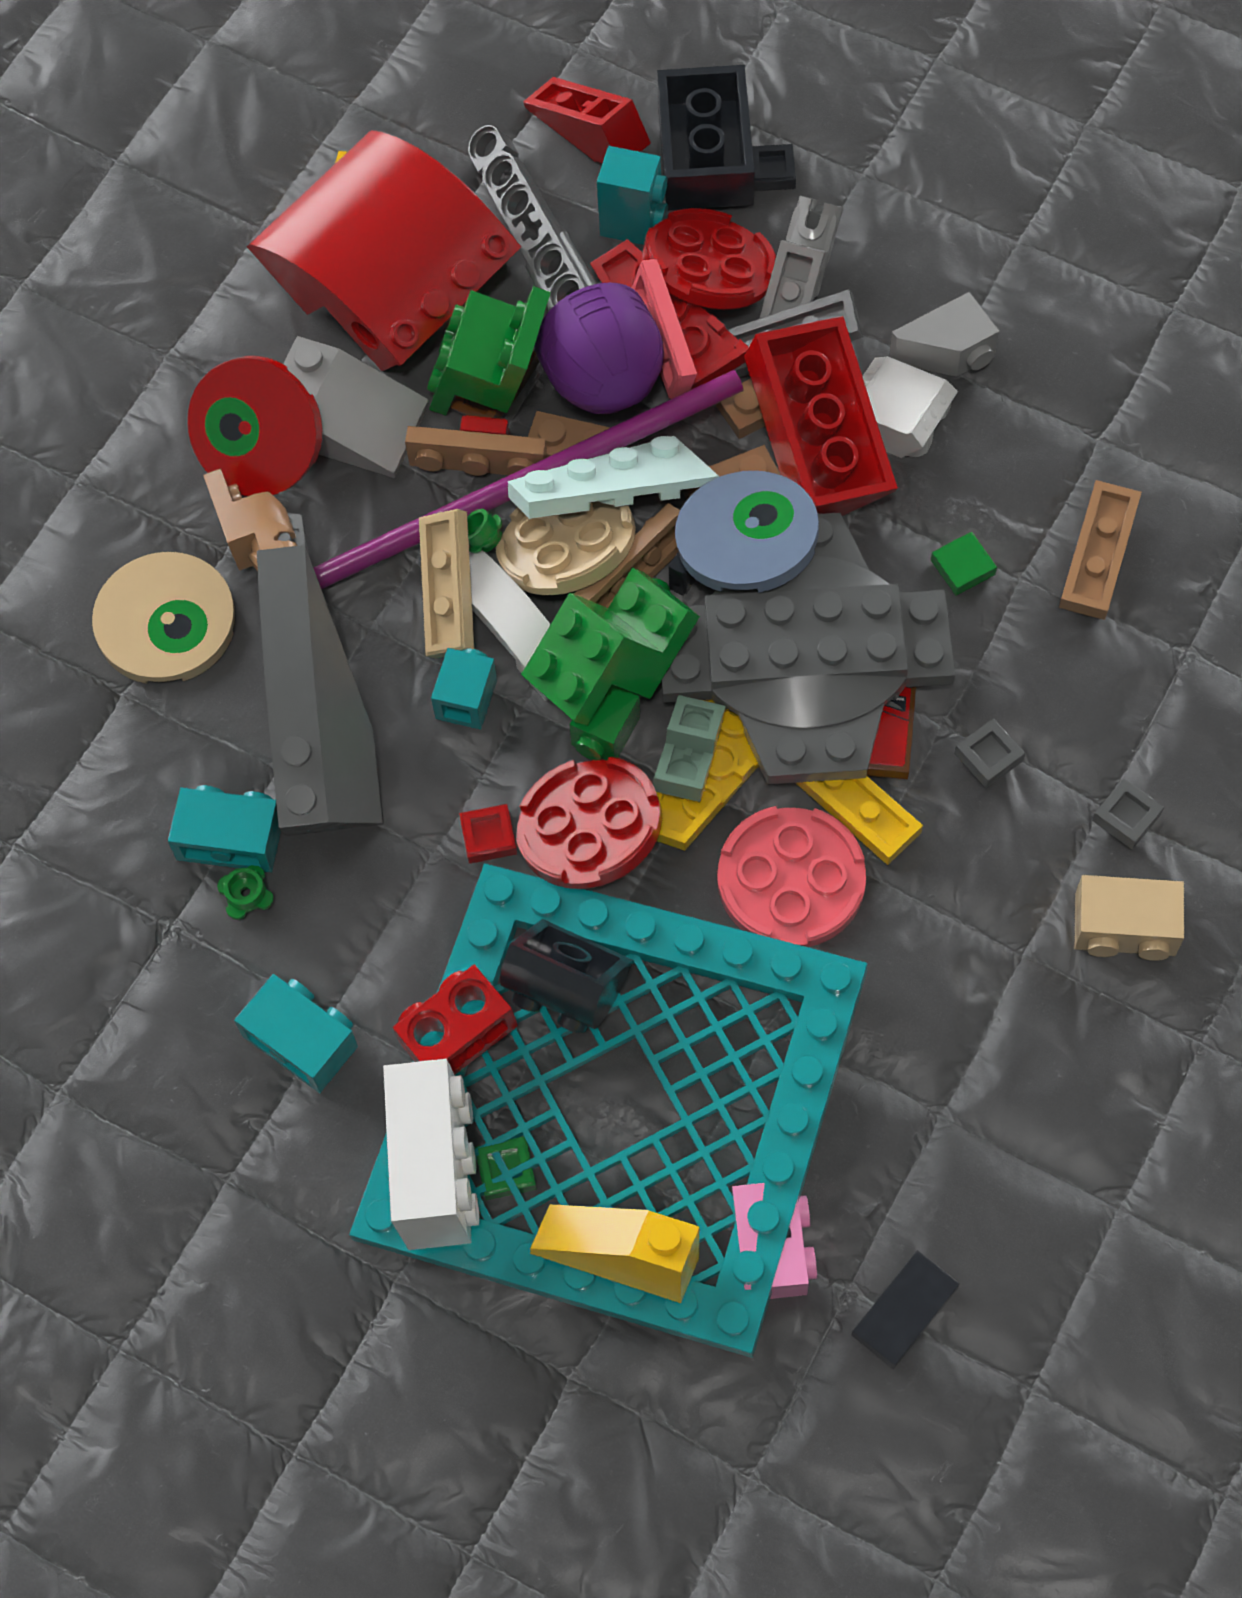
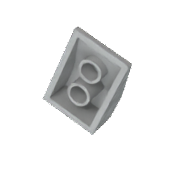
(359, 407)

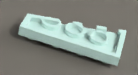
(612, 479)

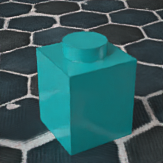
(464, 687)

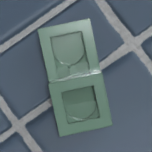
(689, 748)

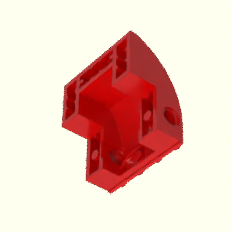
(385, 246)

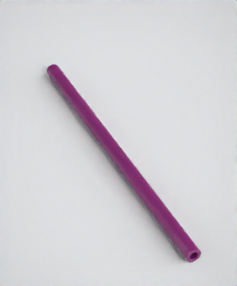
(497, 492)

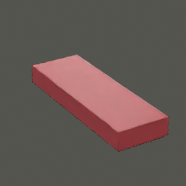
(677, 368)

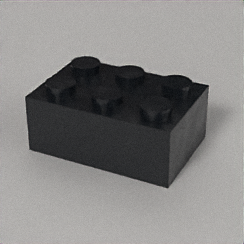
(705, 137)

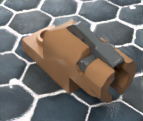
(253, 521)

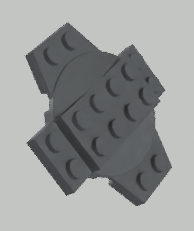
(814, 660)

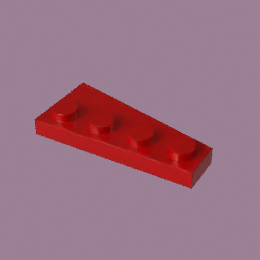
(709, 342)

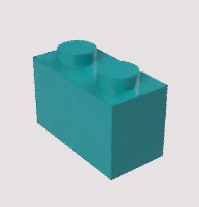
(630, 194)
(225, 828)
(297, 1031)

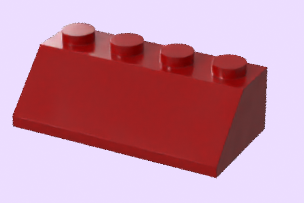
(820, 415)

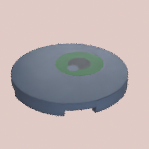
(747, 531)

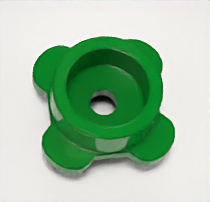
(238, 880)

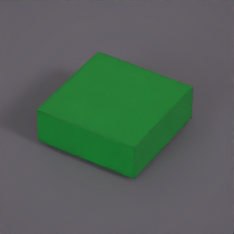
(963, 563)
(513, 1154)

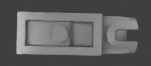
(802, 256)

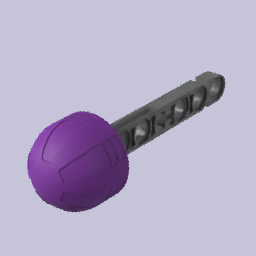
(596, 341)

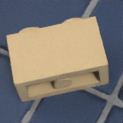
(1129, 916)

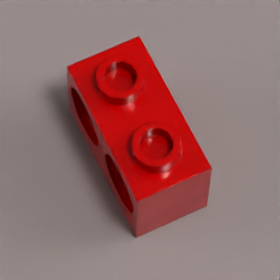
(464, 1034)

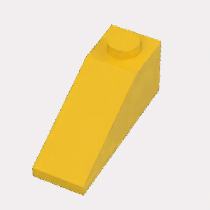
(622, 1246)

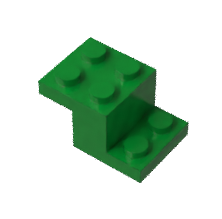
(486, 350)
(614, 645)

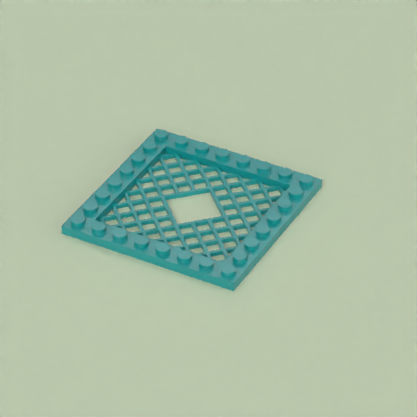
(829, 995)

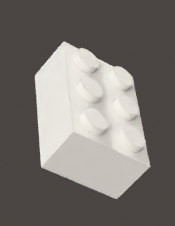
(429, 1154)

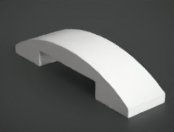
(506, 610)

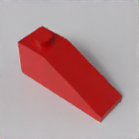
(589, 117)

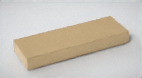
(446, 582)

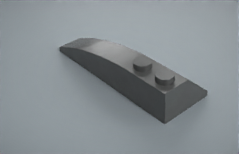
(314, 708)

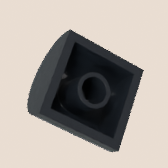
(563, 974)

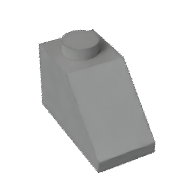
(947, 339)

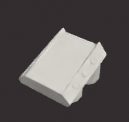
(906, 404)

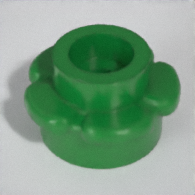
(483, 531)

